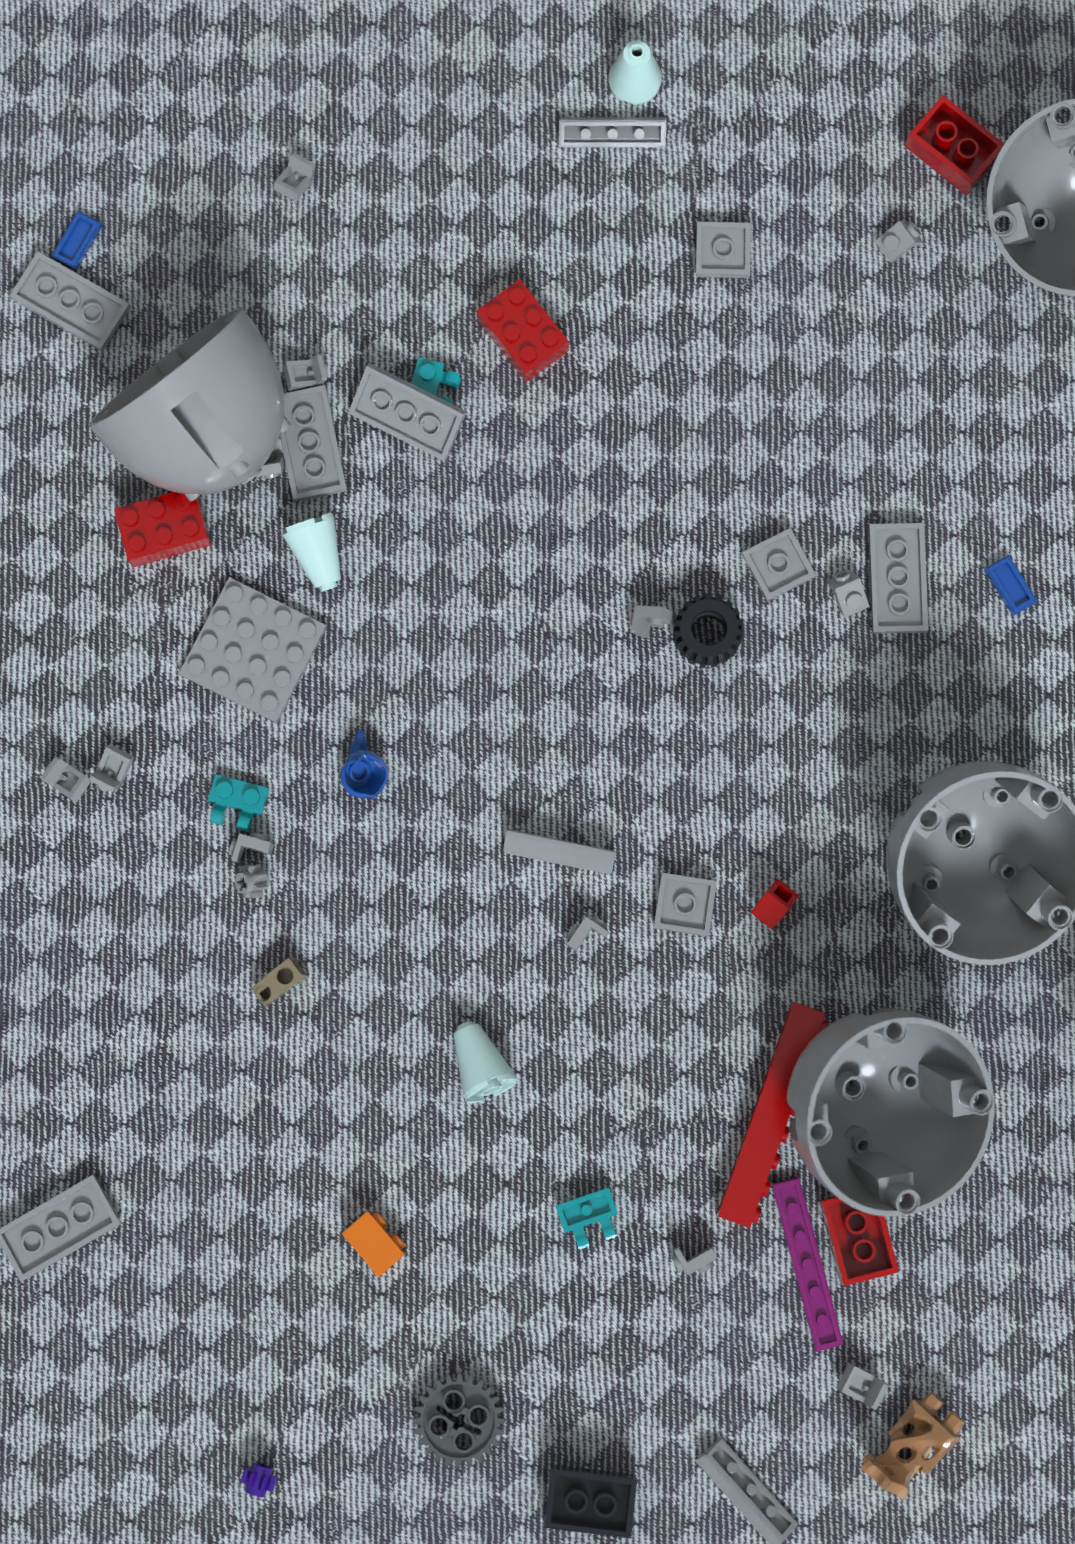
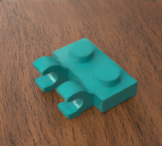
(430, 374)
(237, 795)
(586, 1211)

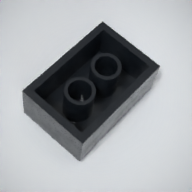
(590, 1501)

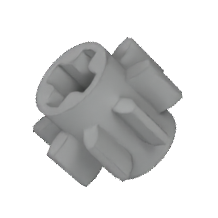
(252, 881)

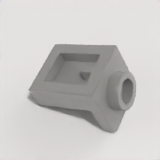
(649, 616)

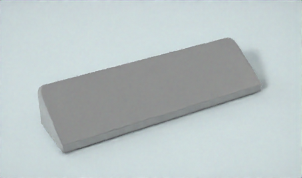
(612, 132)
(559, 851)
(747, 1492)

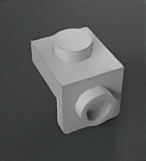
(295, 177)
(899, 240)
(305, 373)
(275, 463)
(848, 592)
(111, 769)
(65, 779)
(255, 843)
(578, 933)
(702, 1261)
(862, 1386)

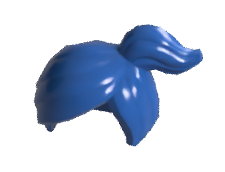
(363, 771)

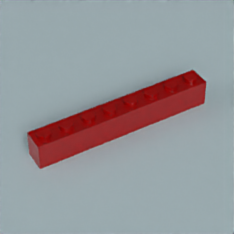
(768, 1120)

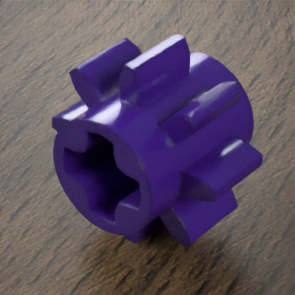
(258, 1479)

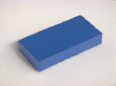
(76, 241)
(1010, 585)

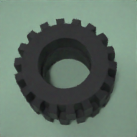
(715, 609)

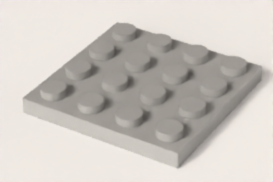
(253, 650)

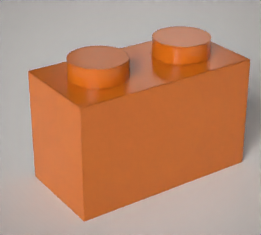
(375, 1242)

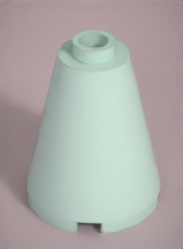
(635, 74)
(316, 549)
(480, 1064)

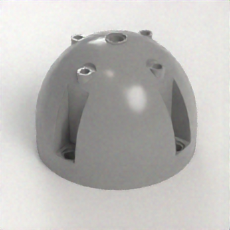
(1037, 181)
(200, 412)
(971, 902)
(903, 1120)

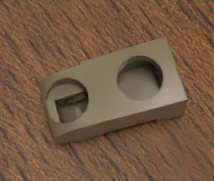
(279, 981)

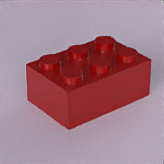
(954, 145)
(522, 330)
(161, 528)
(857, 1242)

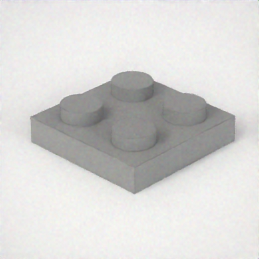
(723, 249)
(778, 564)
(685, 904)

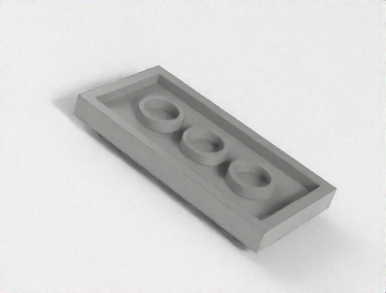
(70, 301)
(407, 412)
(311, 445)
(898, 578)
(58, 1227)

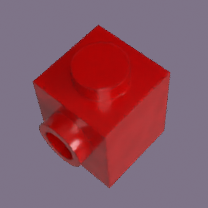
(774, 904)

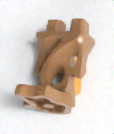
(929, 1430)

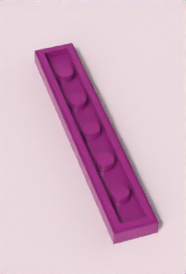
(807, 1264)

